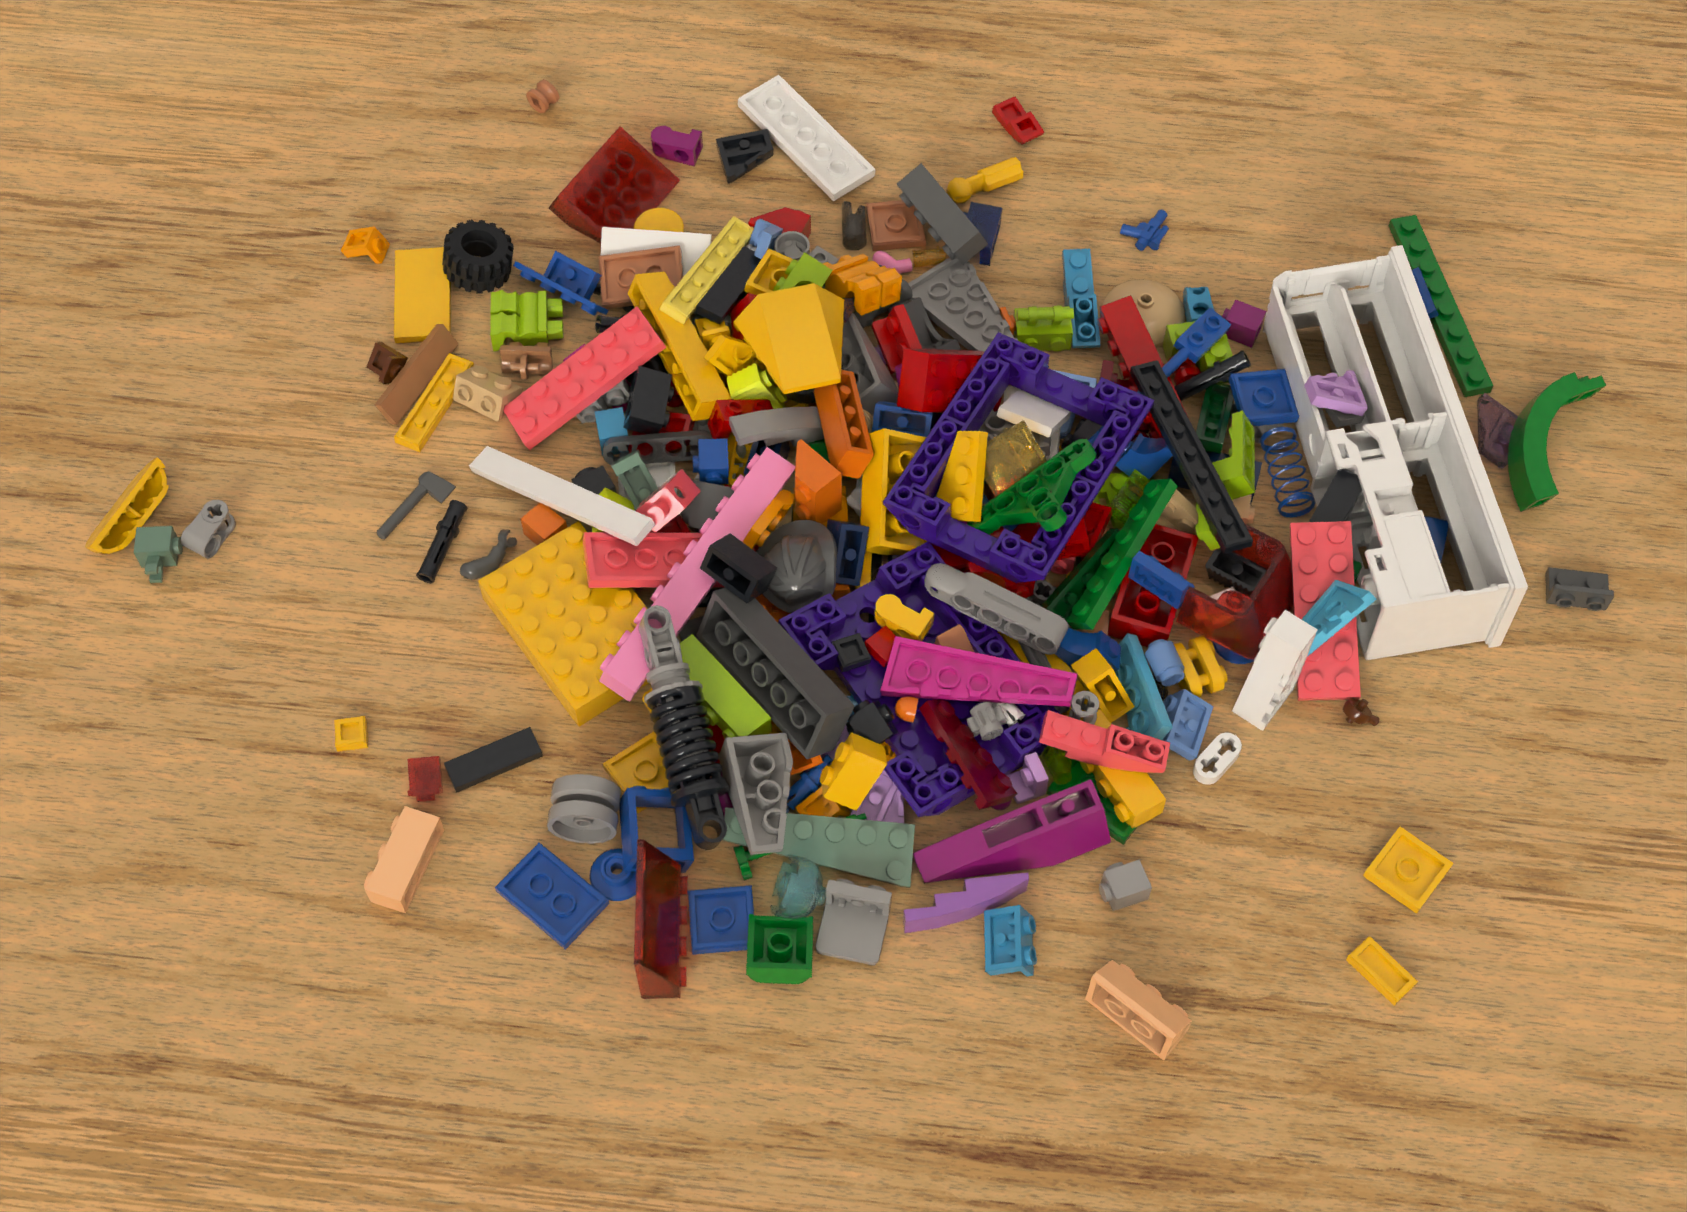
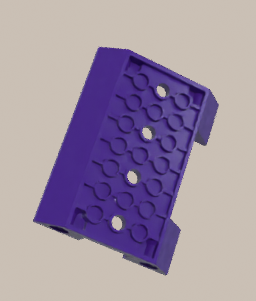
(921, 763)

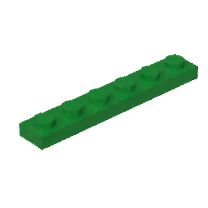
(1119, 557)

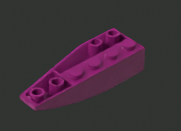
(1021, 839)

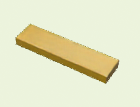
(431, 404)

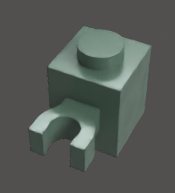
(156, 549)

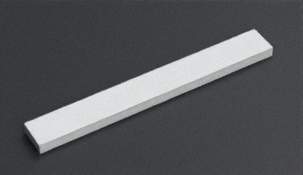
(562, 496)

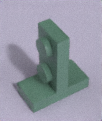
(634, 477)

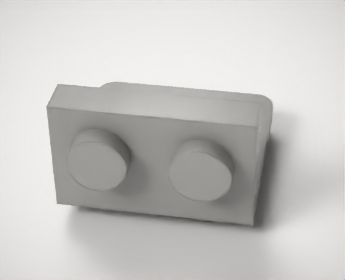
(854, 921)

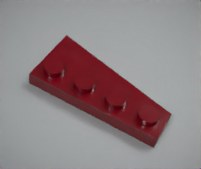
(975, 762)

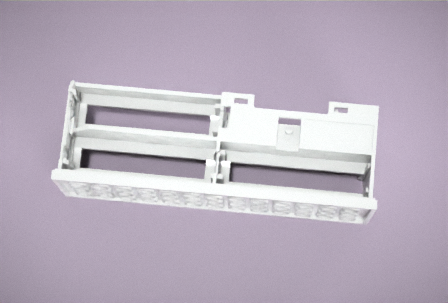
(1404, 570)

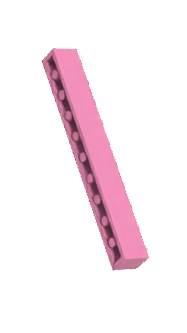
(689, 583)

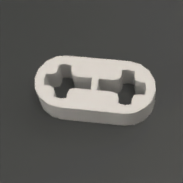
(1222, 763)

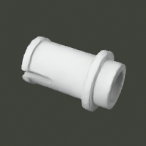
(1010, 709)

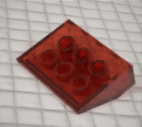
(614, 187)
(659, 924)

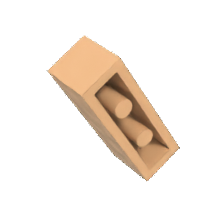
(403, 859)

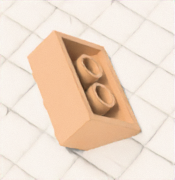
(1138, 1008)

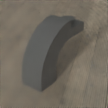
(923, 327)

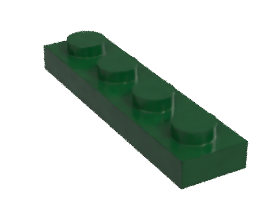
(1215, 417)
(1075, 584)

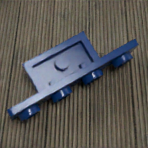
(568, 277)

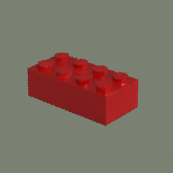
(934, 377)
(1138, 609)

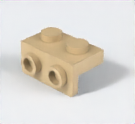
(484, 391)

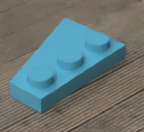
(1335, 610)

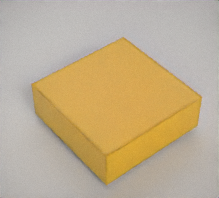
(351, 733)

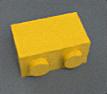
(1100, 679)
(853, 771)

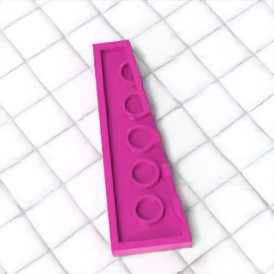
(956, 674)

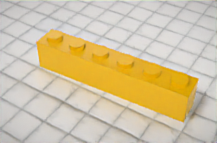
(684, 353)

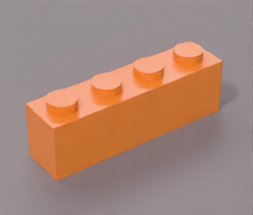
(844, 426)

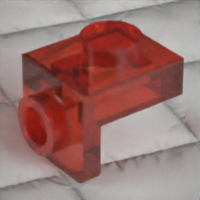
(425, 778)

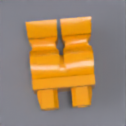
(865, 281)

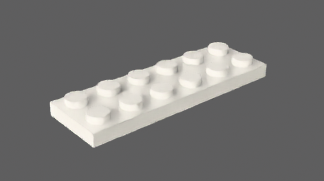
(806, 137)

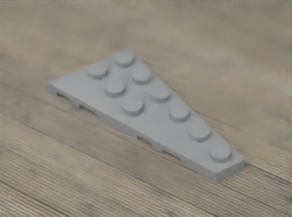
(960, 304)

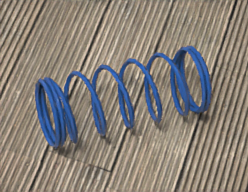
(1299, 495)

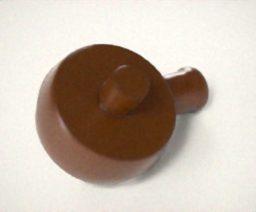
(1358, 712)

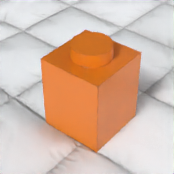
(542, 523)

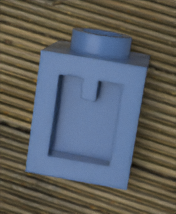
(764, 237)

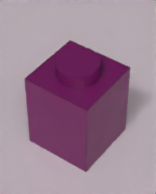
(1245, 322)

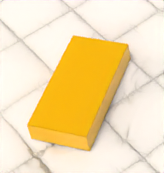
(1381, 970)

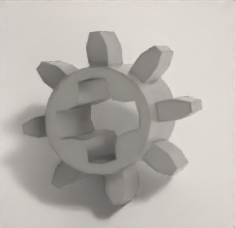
(986, 721)

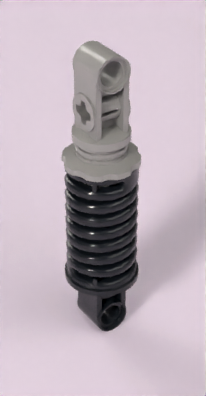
(683, 730)

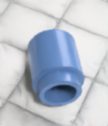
(1165, 662)

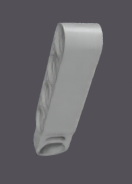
(997, 607)

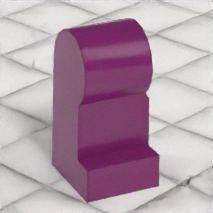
(677, 145)

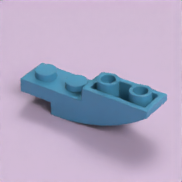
(1080, 296)

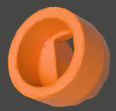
(906, 708)

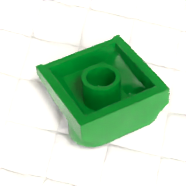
(779, 949)

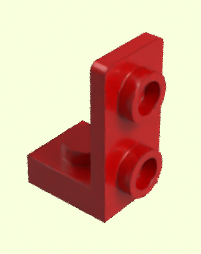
(723, 409)

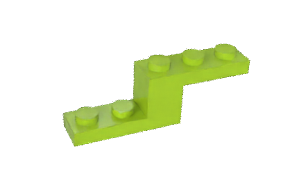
(1235, 471)

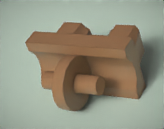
(526, 359)

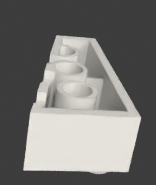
(1275, 669)

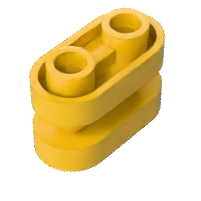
(1210, 672)

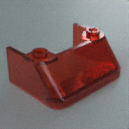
(1235, 618)

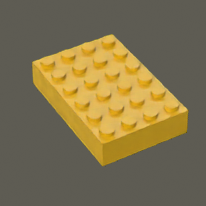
(561, 621)

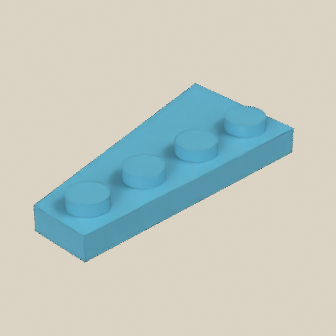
(1149, 712)

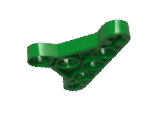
(1046, 485)

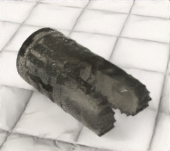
(853, 227)

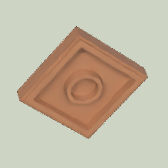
(894, 226)

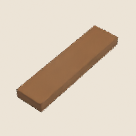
(416, 374)

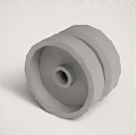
(584, 808)

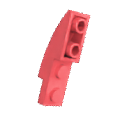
(1104, 747)

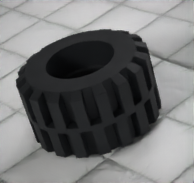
(475, 240)

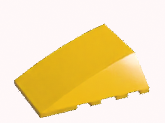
(796, 335)

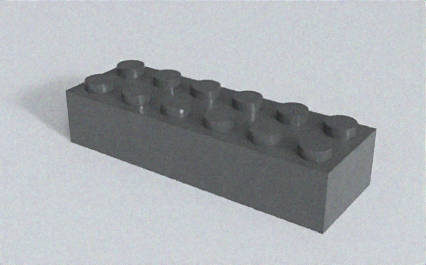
(775, 672)

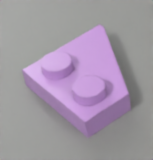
(1337, 393)
(883, 802)

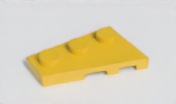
(732, 355)
(964, 476)

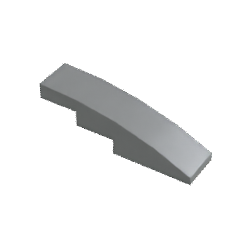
(778, 426)

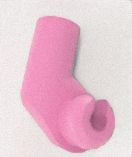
(884, 259)

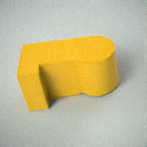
(901, 619)

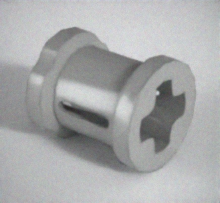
(1078, 705)

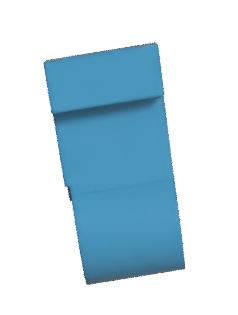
(1196, 302)

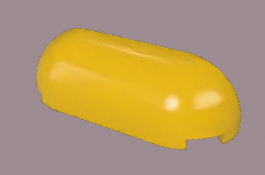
(130, 510)

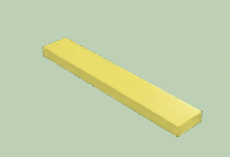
(707, 270)

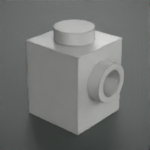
(1124, 885)

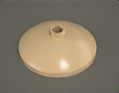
(1161, 305)

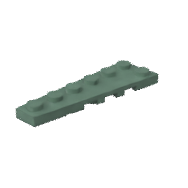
(849, 845)

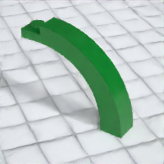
(1528, 440)

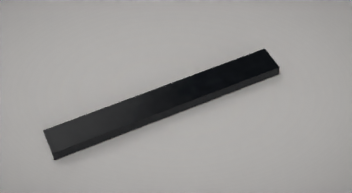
(1192, 458)

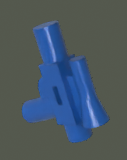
(1147, 233)

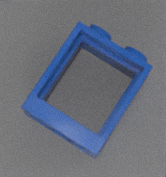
(642, 797)

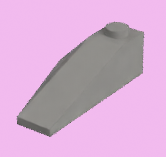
(870, 372)
(759, 787)

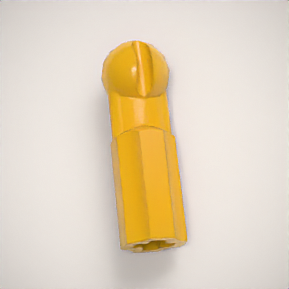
(985, 180)

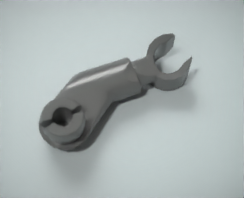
(485, 565)

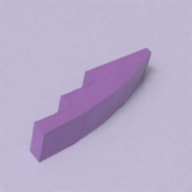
(977, 896)

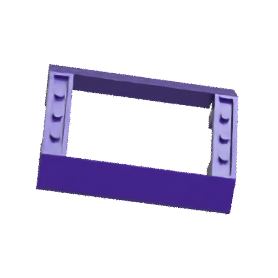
(1027, 369)

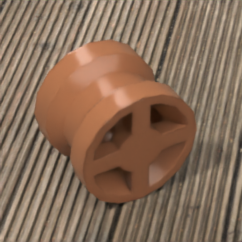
(542, 96)

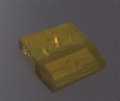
(1011, 457)

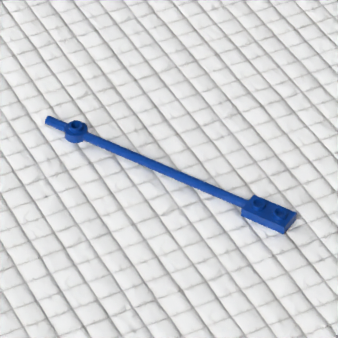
(1191, 344)

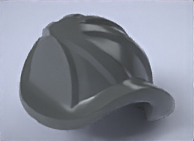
(804, 562)

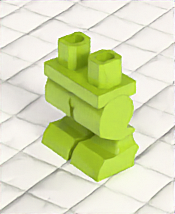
(524, 318)

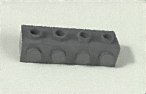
(942, 214)

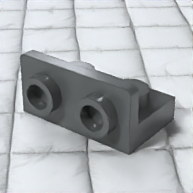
(1578, 589)

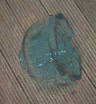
(798, 888)

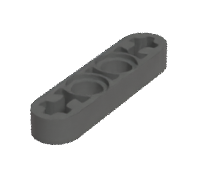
(658, 442)

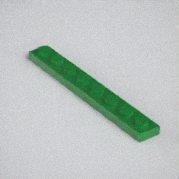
(1449, 323)

